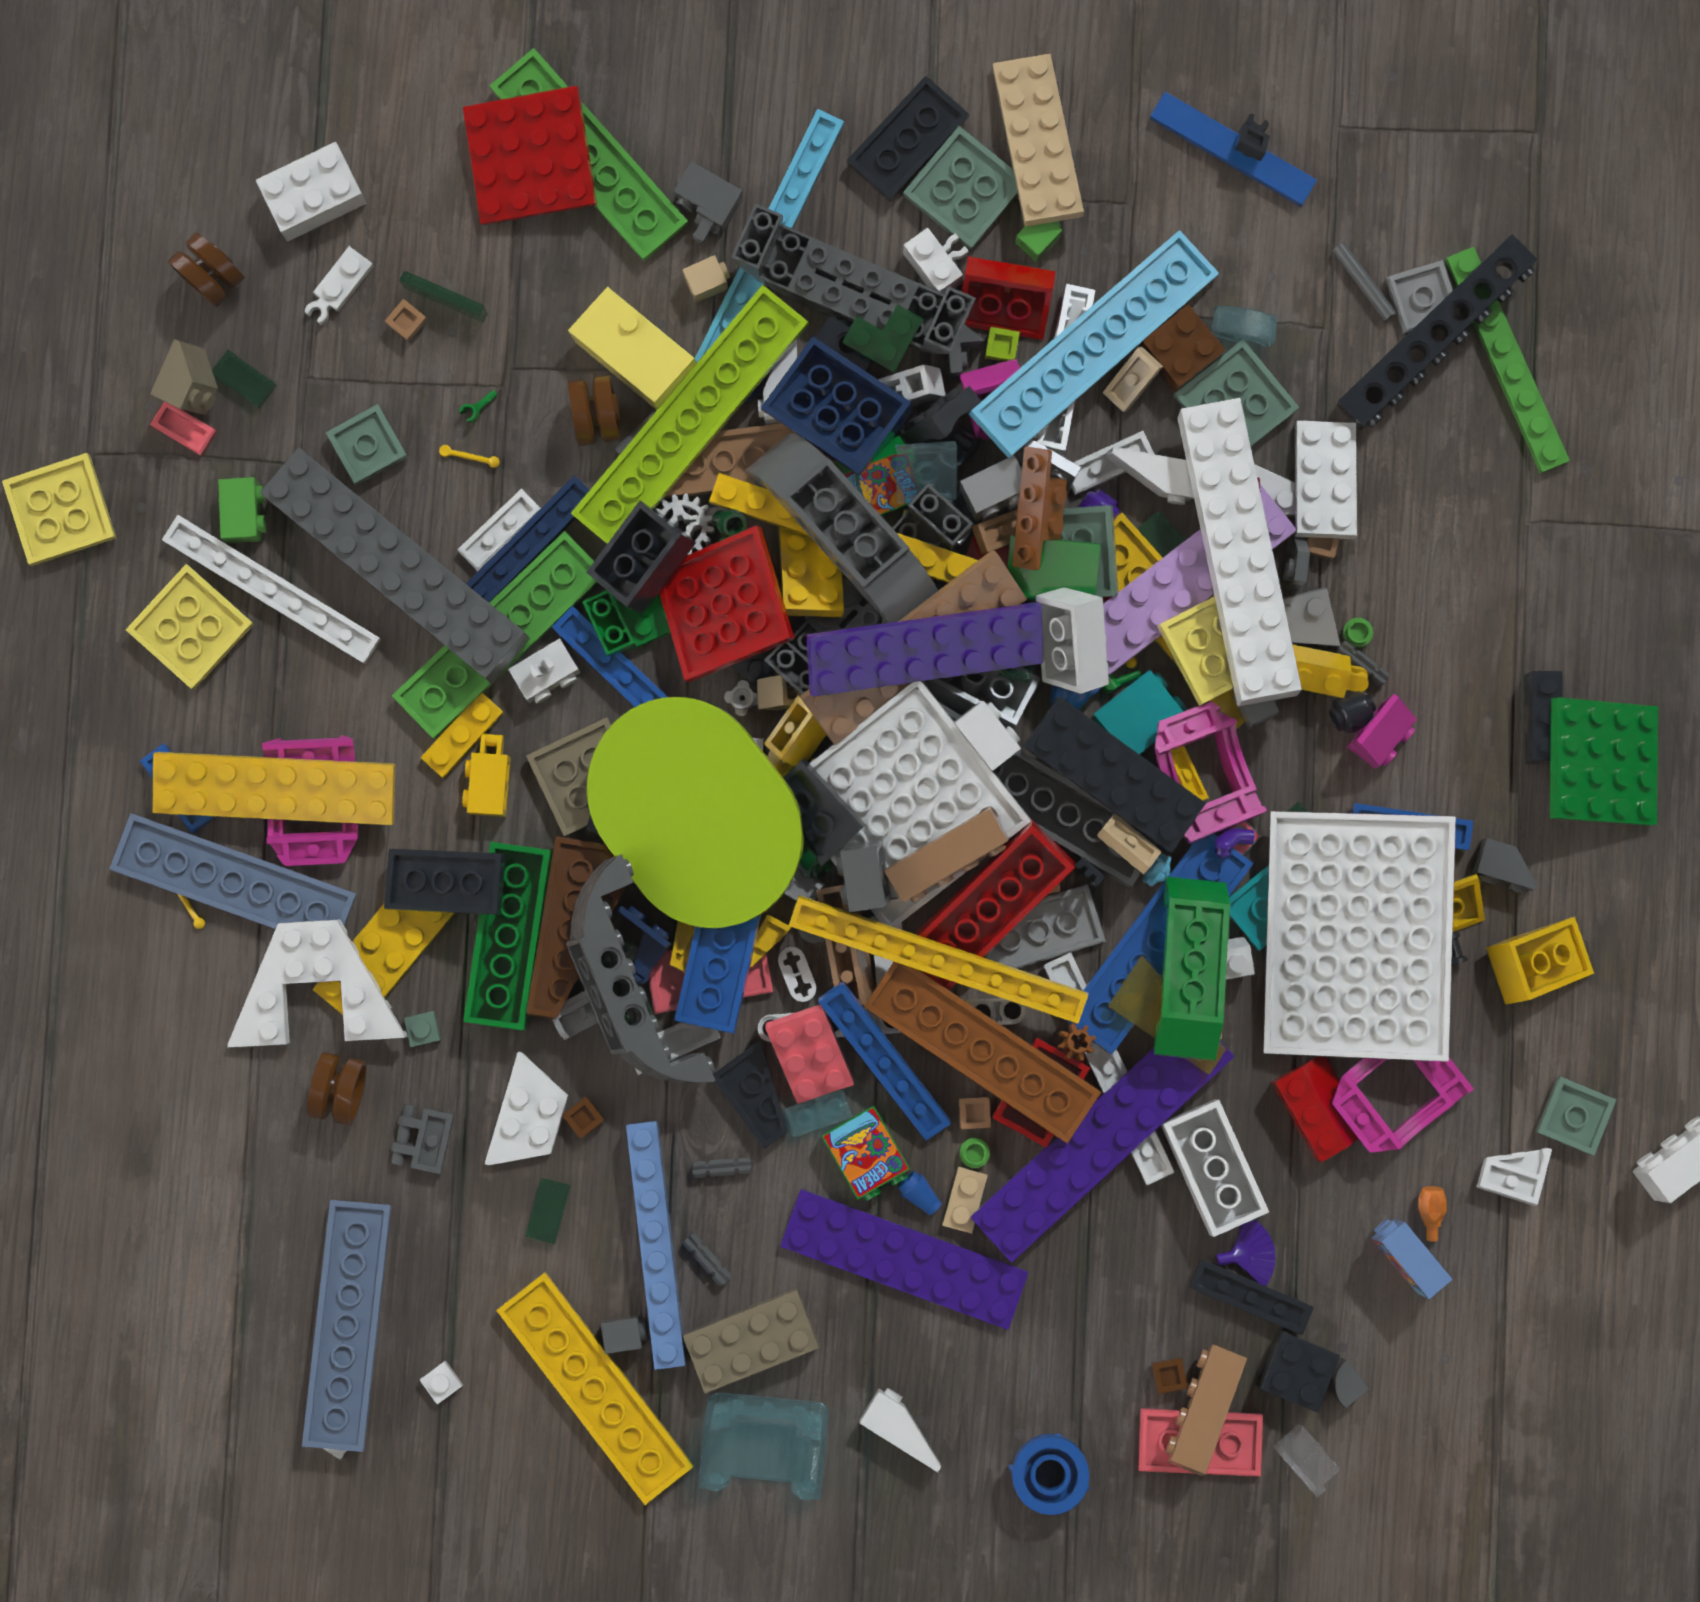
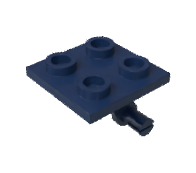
(652, 946)

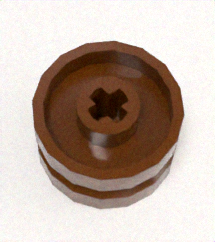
(206, 269)
(596, 410)
(336, 1088)

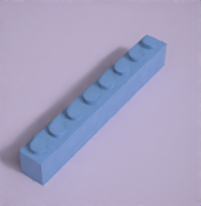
(656, 1245)

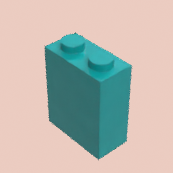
(1137, 710)

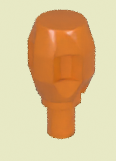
(1432, 1208)

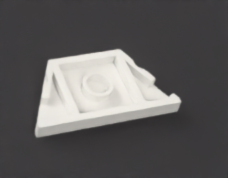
(527, 1115)

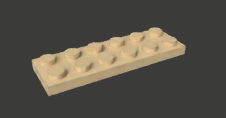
(1037, 140)

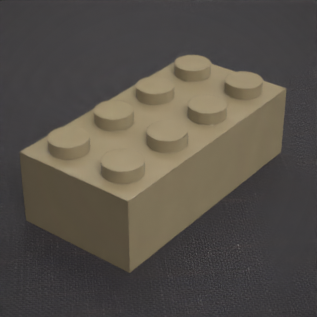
(751, 1340)

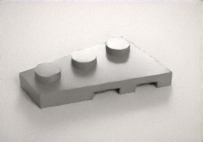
(1311, 618)

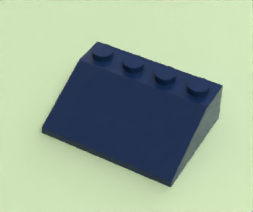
(837, 406)

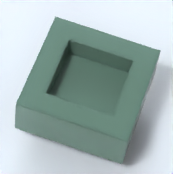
(422, 1029)

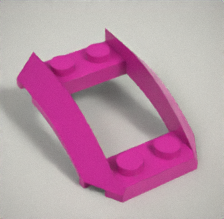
(1195, 725)
(315, 846)
(1368, 1123)

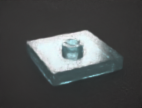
(926, 464)

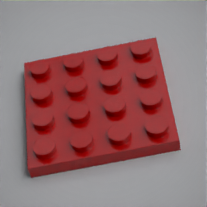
(529, 155)
(725, 605)

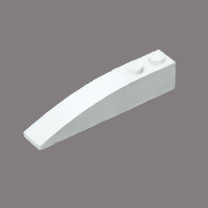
(1074, 303)

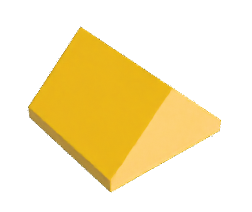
(1467, 903)

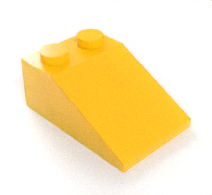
(1540, 961)

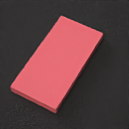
(667, 983)
(1236, 1451)

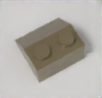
(186, 379)

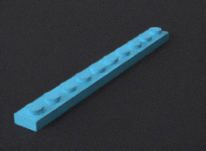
(787, 201)

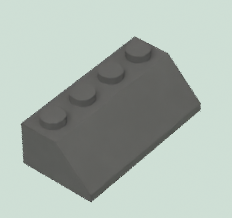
(965, 691)

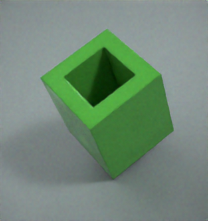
(1038, 239)

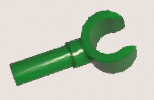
(478, 406)
(1115, 683)

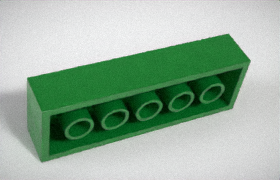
(509, 941)

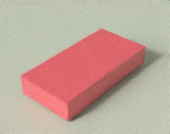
(183, 428)

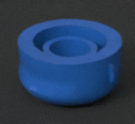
(1054, 1499)

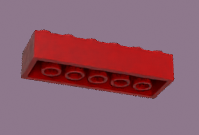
(999, 895)

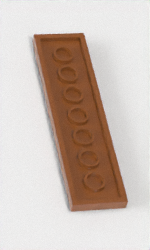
(982, 1050)

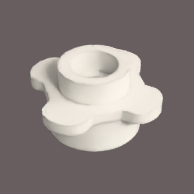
(733, 697)

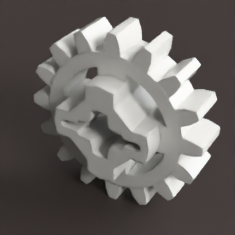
(696, 522)

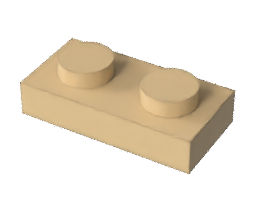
(1132, 379)
(1129, 843)
(964, 1199)

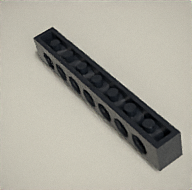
(1510, 255)

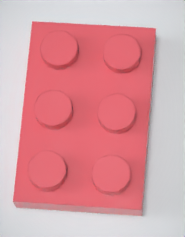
(809, 1053)

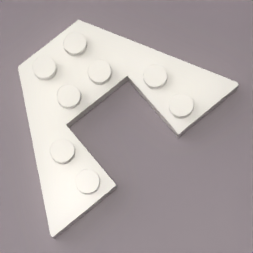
(313, 954)

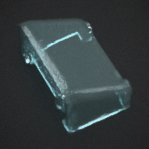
(764, 1442)

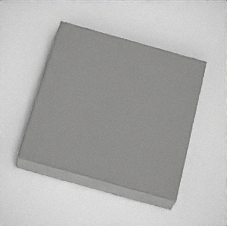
(1418, 293)

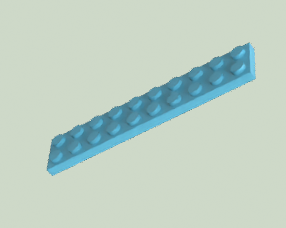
(1093, 344)

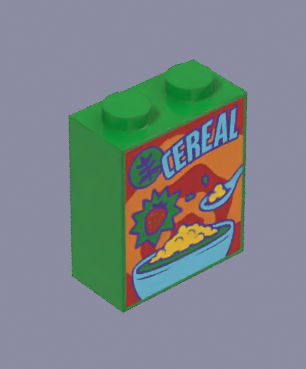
(878, 480)
(866, 1153)

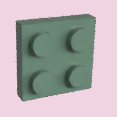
(366, 444)
(1575, 1115)

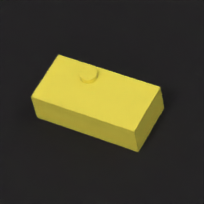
(632, 348)

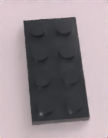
(907, 138)
(445, 881)

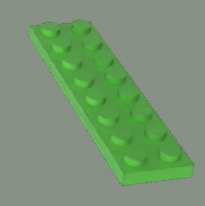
(621, 187)
(531, 602)

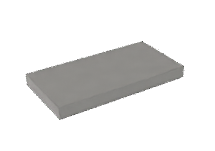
(1051, 929)

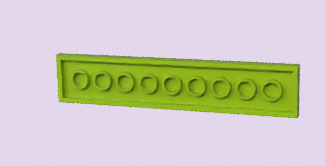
(693, 413)

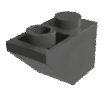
(1504, 865)

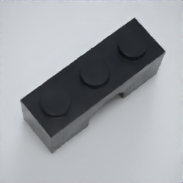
(1538, 691)

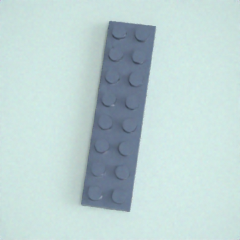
(225, 877)
(347, 1326)

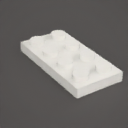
(1325, 480)

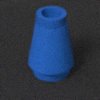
(919, 1192)

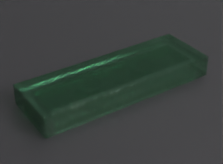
(443, 296)

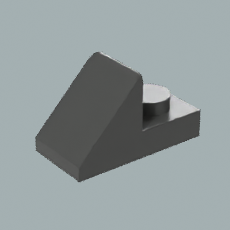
(958, 360)

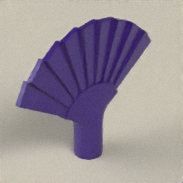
(1252, 1252)

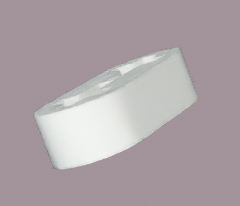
(804, 971)

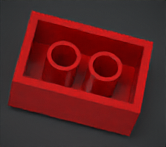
(1019, 1122)

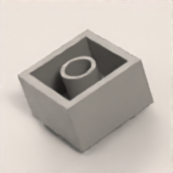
(992, 489)

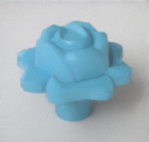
(1158, 870)

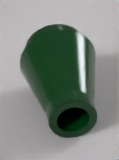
(729, 522)

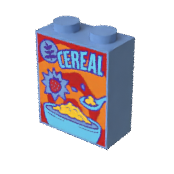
(1410, 1257)

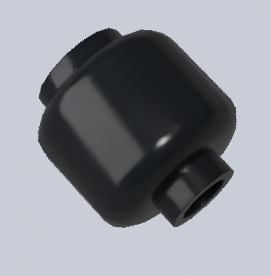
(1352, 711)

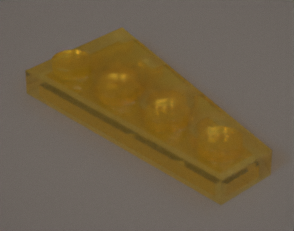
(1140, 1004)

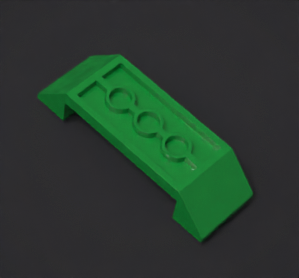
(623, 628)
(1193, 969)

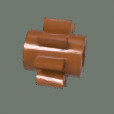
(1085, 1041)

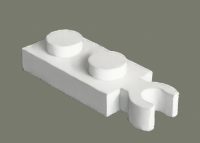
(339, 284)

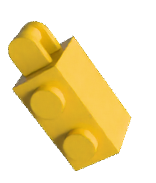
(1328, 672)
(794, 737)
(487, 779)

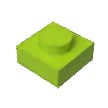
(1002, 344)

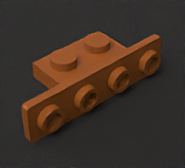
(1038, 508)

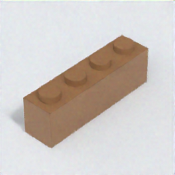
(946, 855)
(847, 963)
(1206, 1410)

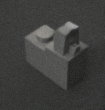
(710, 198)

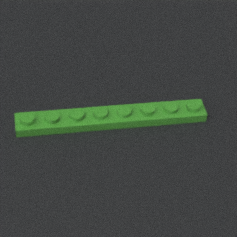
(1512, 373)

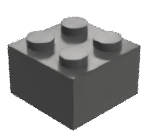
(864, 876)

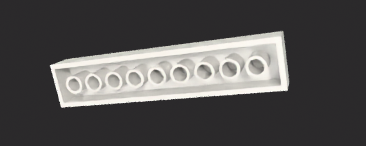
(1239, 552)

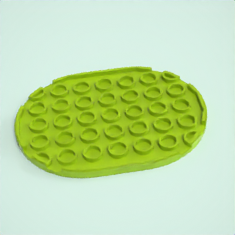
(695, 812)

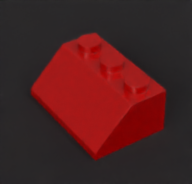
(1008, 296)
(1308, 1099)

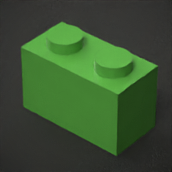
(241, 510)

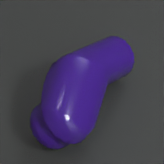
(1230, 838)

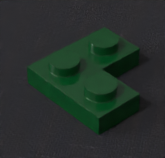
(885, 345)

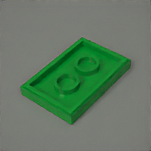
(1062, 565)

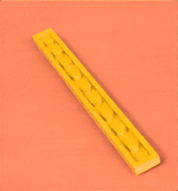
(762, 505)
(938, 959)

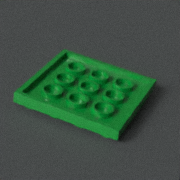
(1603, 762)

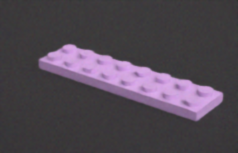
(1170, 589)

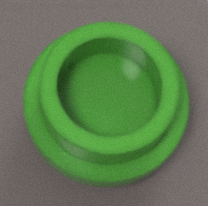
(1358, 632)
(974, 1152)

